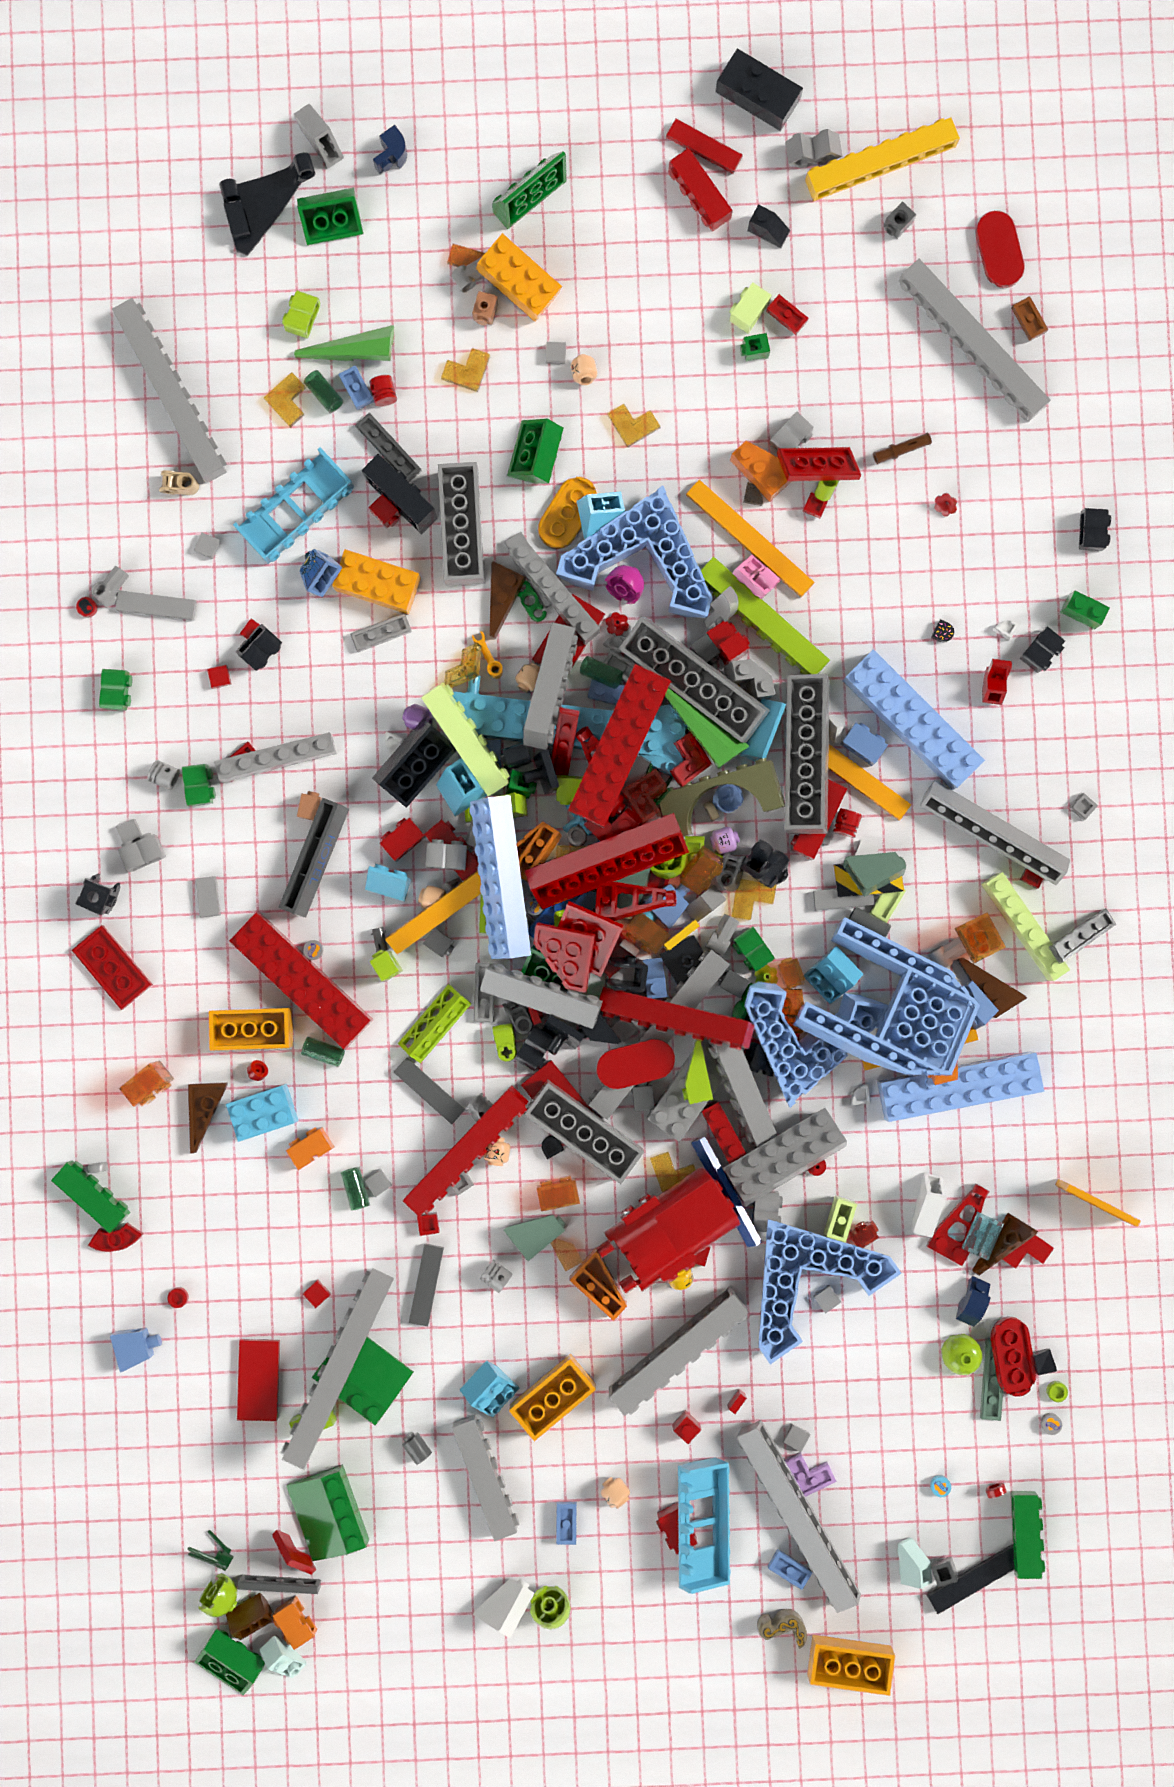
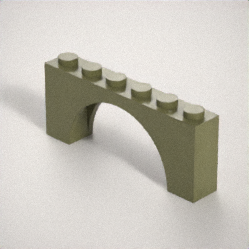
(757, 779)

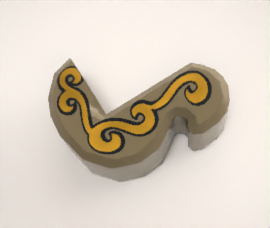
(783, 1622)

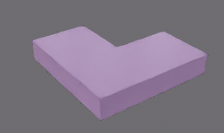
(810, 1480)

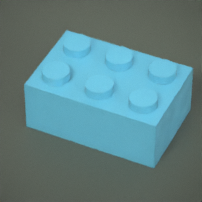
(262, 1112)

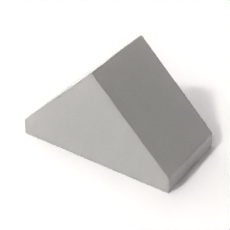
(705, 903)

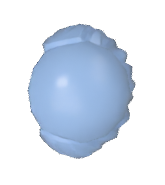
(728, 798)

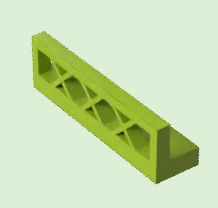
(436, 1025)

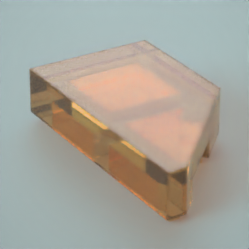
(463, 256)
(566, 1253)

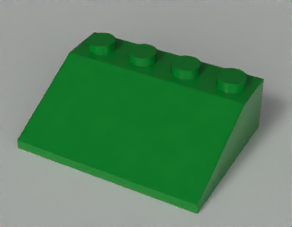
(531, 189)
(372, 1381)
(328, 1514)

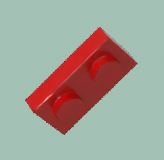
(787, 314)

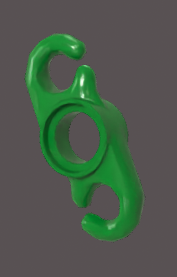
(530, 609)

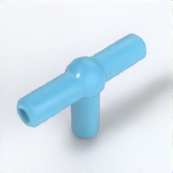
(574, 822)

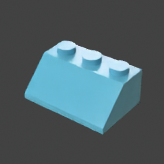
(764, 734)

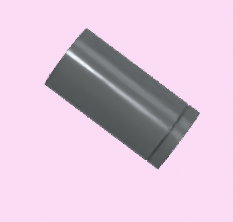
(870, 921)

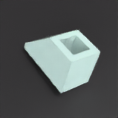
(914, 1565)
(282, 1657)

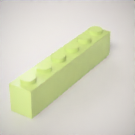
(465, 738)
(1024, 925)

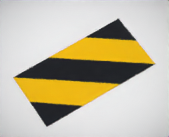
(847, 887)

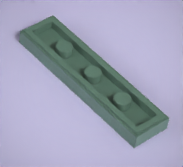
(991, 1392)

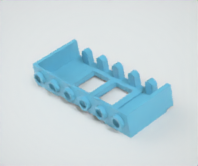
(323, 479)
(708, 1565)

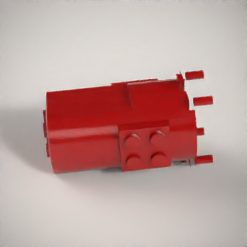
(670, 1229)

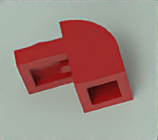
(995, 681)

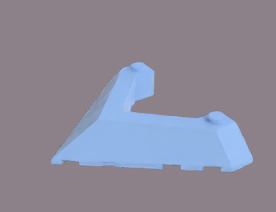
(650, 526)
(803, 1062)
(795, 1249)

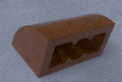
(249, 1616)

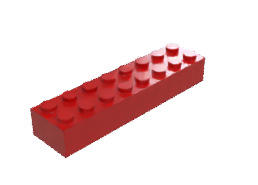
(619, 745)
(607, 861)
(301, 980)

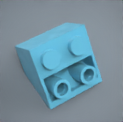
(599, 510)
(459, 787)
(387, 883)
(833, 975)
(489, 1389)

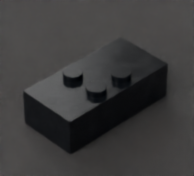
(758, 89)
(400, 493)
(414, 763)

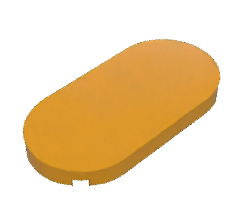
(561, 519)

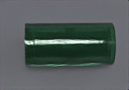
(323, 391)
(601, 672)
(322, 1051)
(355, 1188)

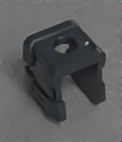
(776, 863)
(107, 896)
(640, 974)

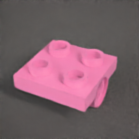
(756, 576)

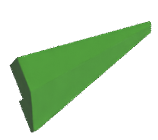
(366, 345)
(714, 739)

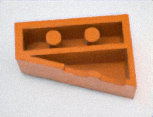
(760, 469)
(536, 847)
(598, 1284)

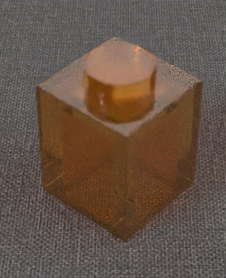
(791, 973)

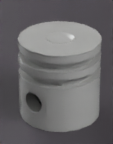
(163, 775)
(478, 1107)
(491, 1276)

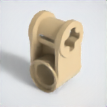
(175, 482)

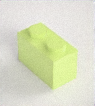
(750, 307)
(840, 1219)

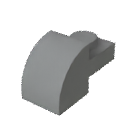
(724, 606)

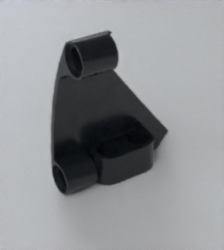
(257, 203)

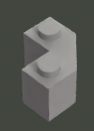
(820, 148)
(757, 680)

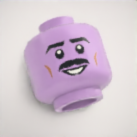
(724, 840)

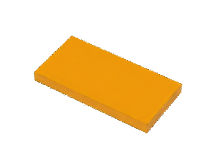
(1097, 1203)

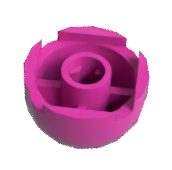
(625, 583)

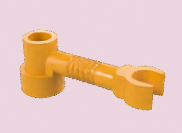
(492, 664)

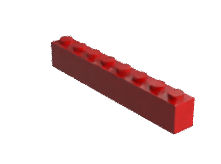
(676, 1017)
(464, 1152)

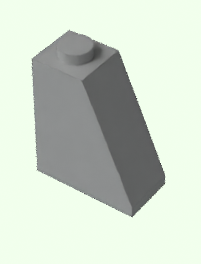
(319, 135)

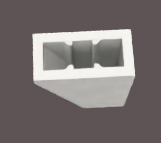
(928, 1205)
(505, 1606)

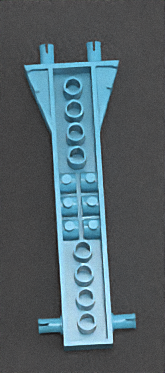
(506, 719)

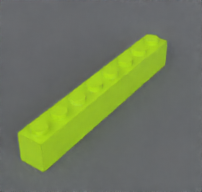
(765, 621)

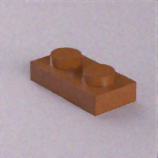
(1029, 318)

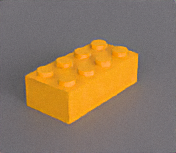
(518, 277)
(377, 582)
(250, 1029)
(552, 1397)
(851, 1665)

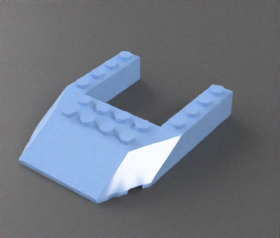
(923, 1021)

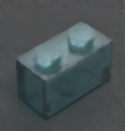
(982, 1236)

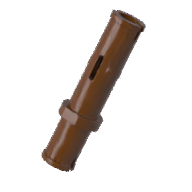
(894, 451)

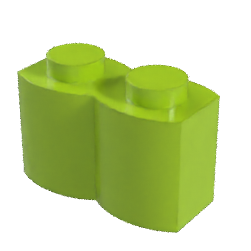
(301, 314)

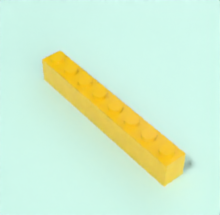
(882, 159)

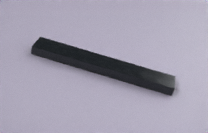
(973, 1580)

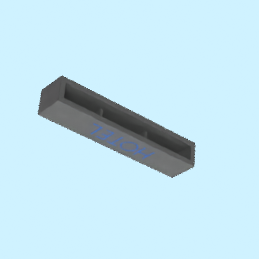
(314, 857)

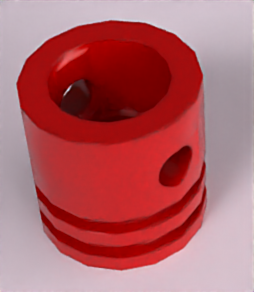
(383, 390)
(847, 823)

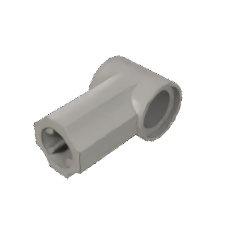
(467, 276)
(106, 590)
(721, 937)
(946, 954)

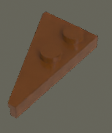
(504, 591)
(998, 992)
(203, 1103)
(1011, 1237)

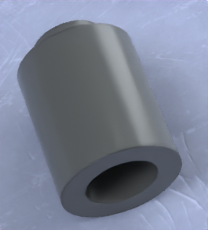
(416, 1447)

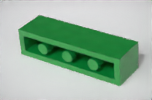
(91, 1196)
(1026, 1534)

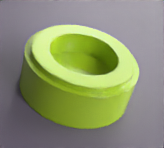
(1057, 1391)

